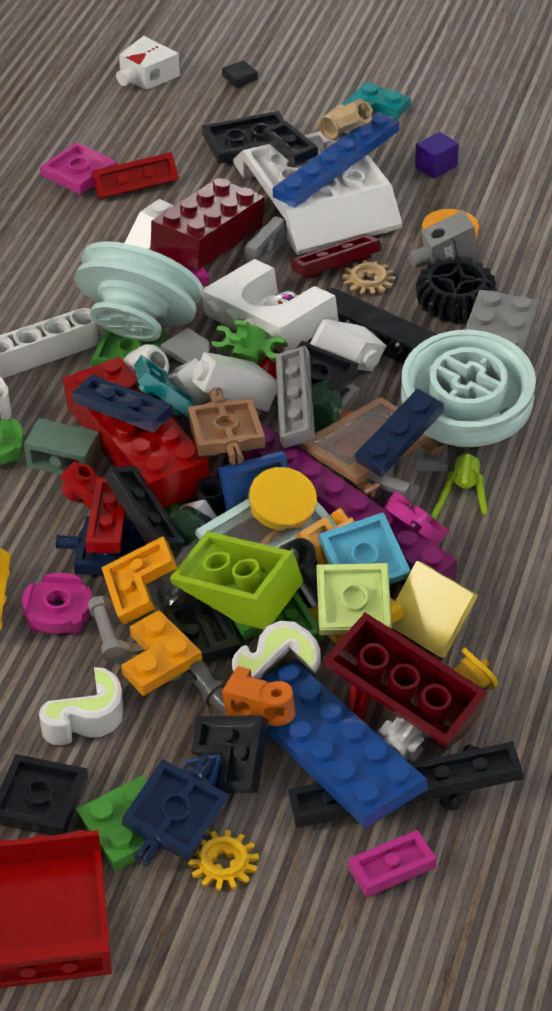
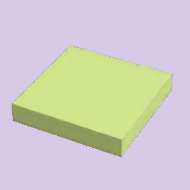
(348, 592)

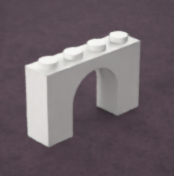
(294, 320)

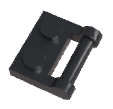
(192, 623)

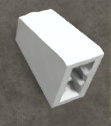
(236, 378)

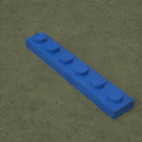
(335, 160)

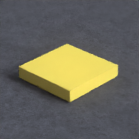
(432, 608)

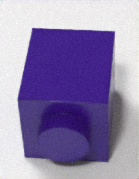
(436, 155)

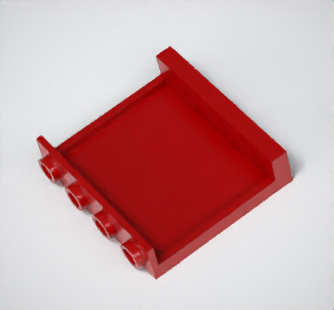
(52, 909)

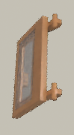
(341, 440)

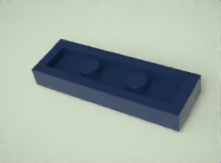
(122, 403)
(399, 432)

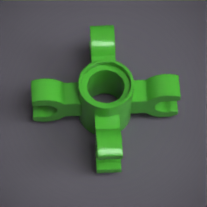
(248, 342)

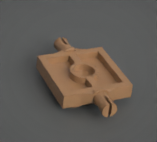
(226, 427)

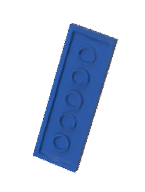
(343, 751)

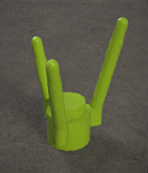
(465, 476)

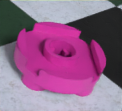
(416, 518)
(62, 618)

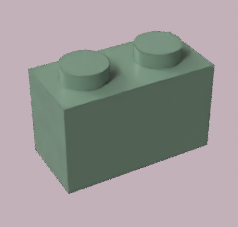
(57, 445)

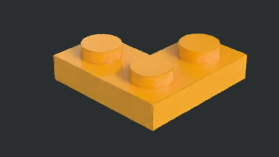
(129, 578)
(165, 653)

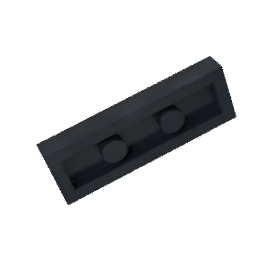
(142, 506)

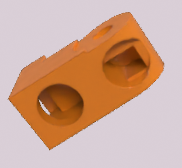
(258, 697)

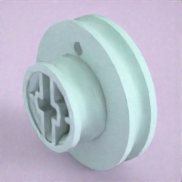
(136, 289)
(479, 379)

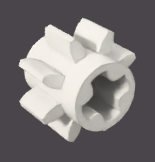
(402, 738)

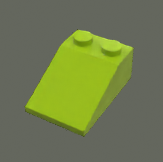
(240, 578)

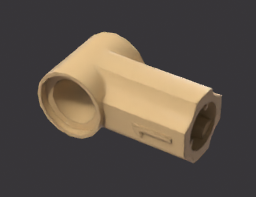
(345, 118)

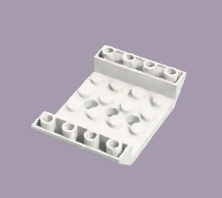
(345, 208)

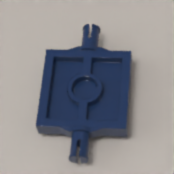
(92, 562)
(175, 810)

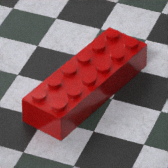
(164, 458)

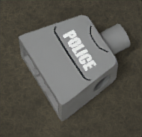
(448, 238)

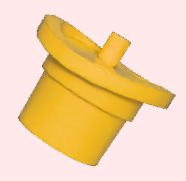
(476, 671)

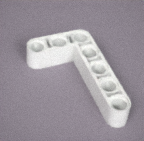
(43, 344)

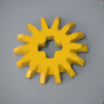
(231, 849)

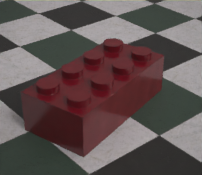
(207, 223)

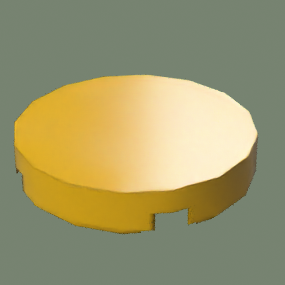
(282, 498)

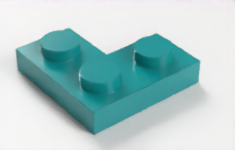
(381, 99)
(155, 381)

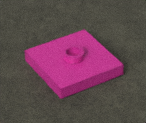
(74, 167)

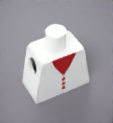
(147, 64)

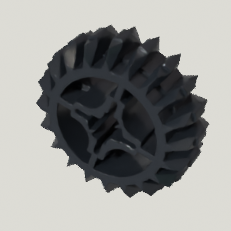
(452, 287)

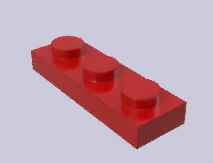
(135, 175)
(105, 521)

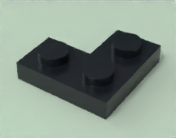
(240, 744)

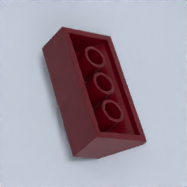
(407, 680)

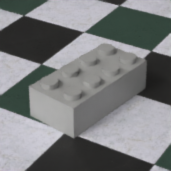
(505, 316)

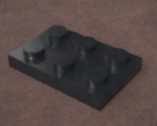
(235, 135)

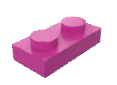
(392, 863)

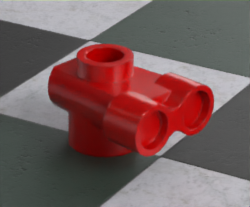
(79, 483)

